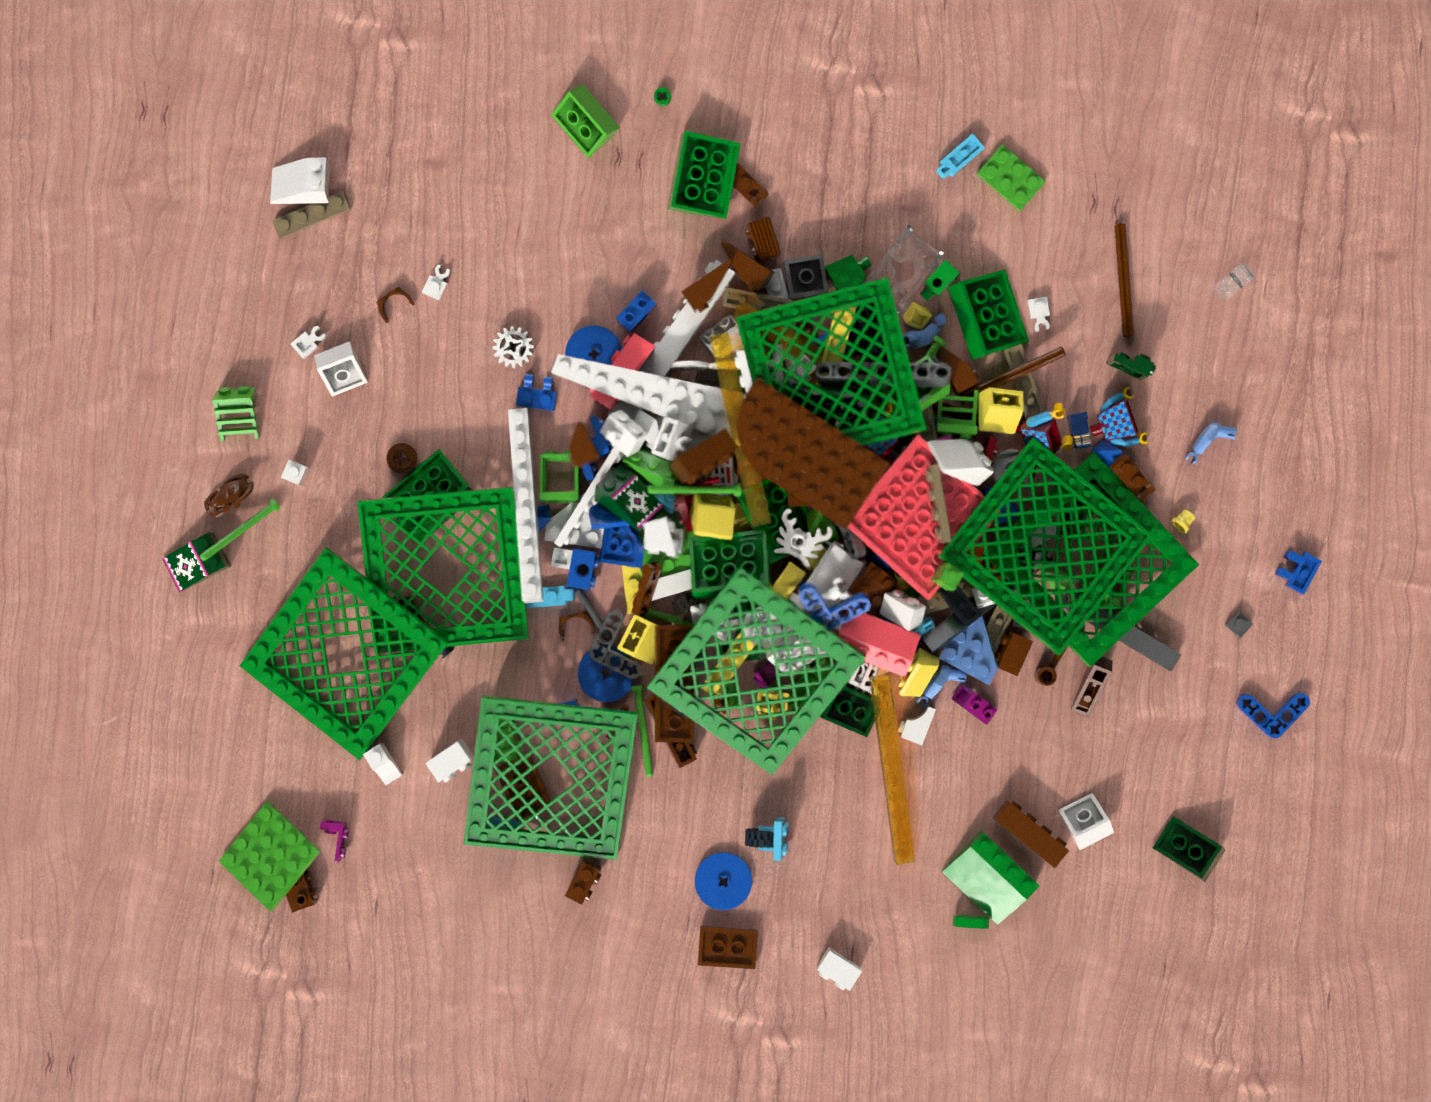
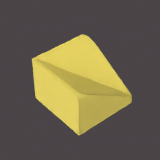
(917, 315)

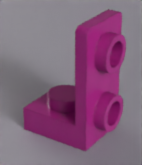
(765, 675)
(974, 704)
(332, 827)

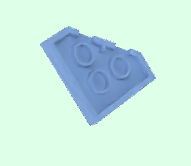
(972, 652)

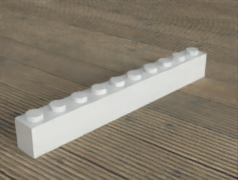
(675, 340)
(525, 505)

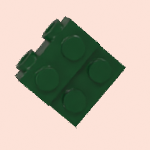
(1136, 366)

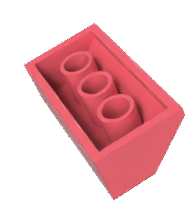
(630, 357)
(881, 642)

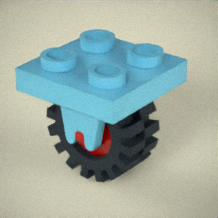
(770, 838)

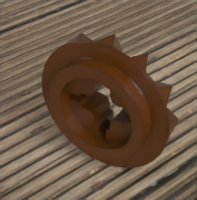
(397, 450)

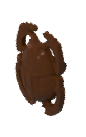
(230, 493)

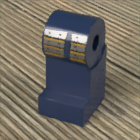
(1079, 430)

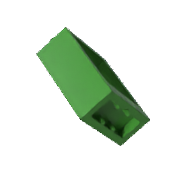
(557, 497)

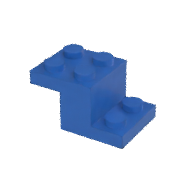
(602, 445)

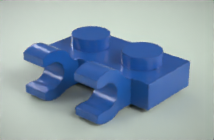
(536, 398)
(1303, 572)

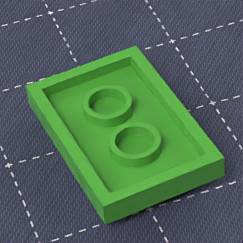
(1011, 178)

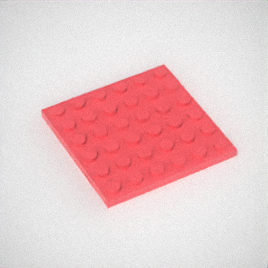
(899, 518)

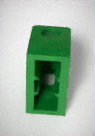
(847, 272)
(946, 273)

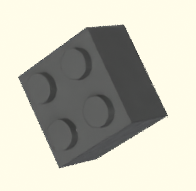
(805, 277)

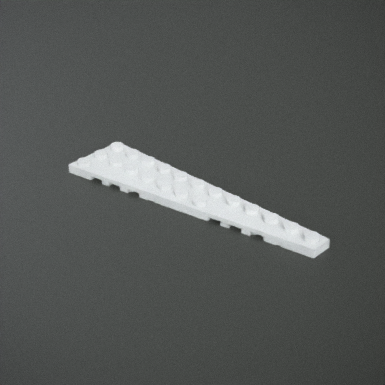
(673, 398)

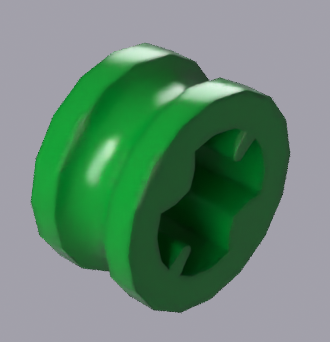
(663, 102)

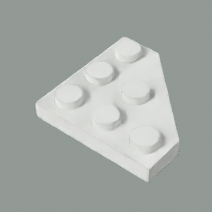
(582, 536)

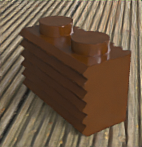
(763, 239)

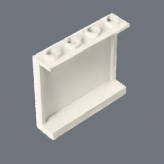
(833, 565)

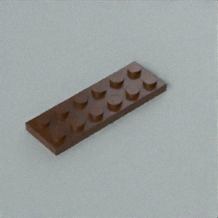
(671, 723)

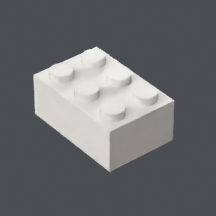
(794, 652)

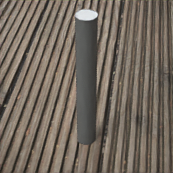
(592, 613)

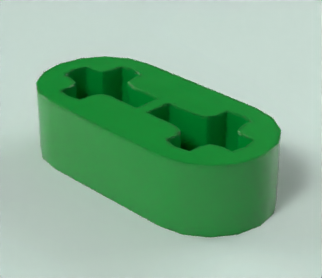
(968, 921)

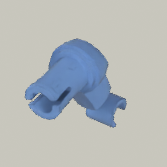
(917, 339)
(1208, 435)
(940, 677)

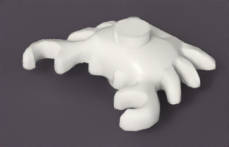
(798, 542)

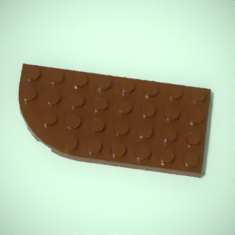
(806, 454)

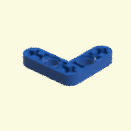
(826, 612)
(1270, 720)

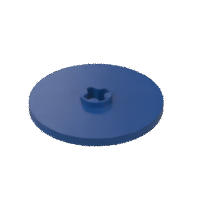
(595, 338)
(592, 679)
(738, 882)

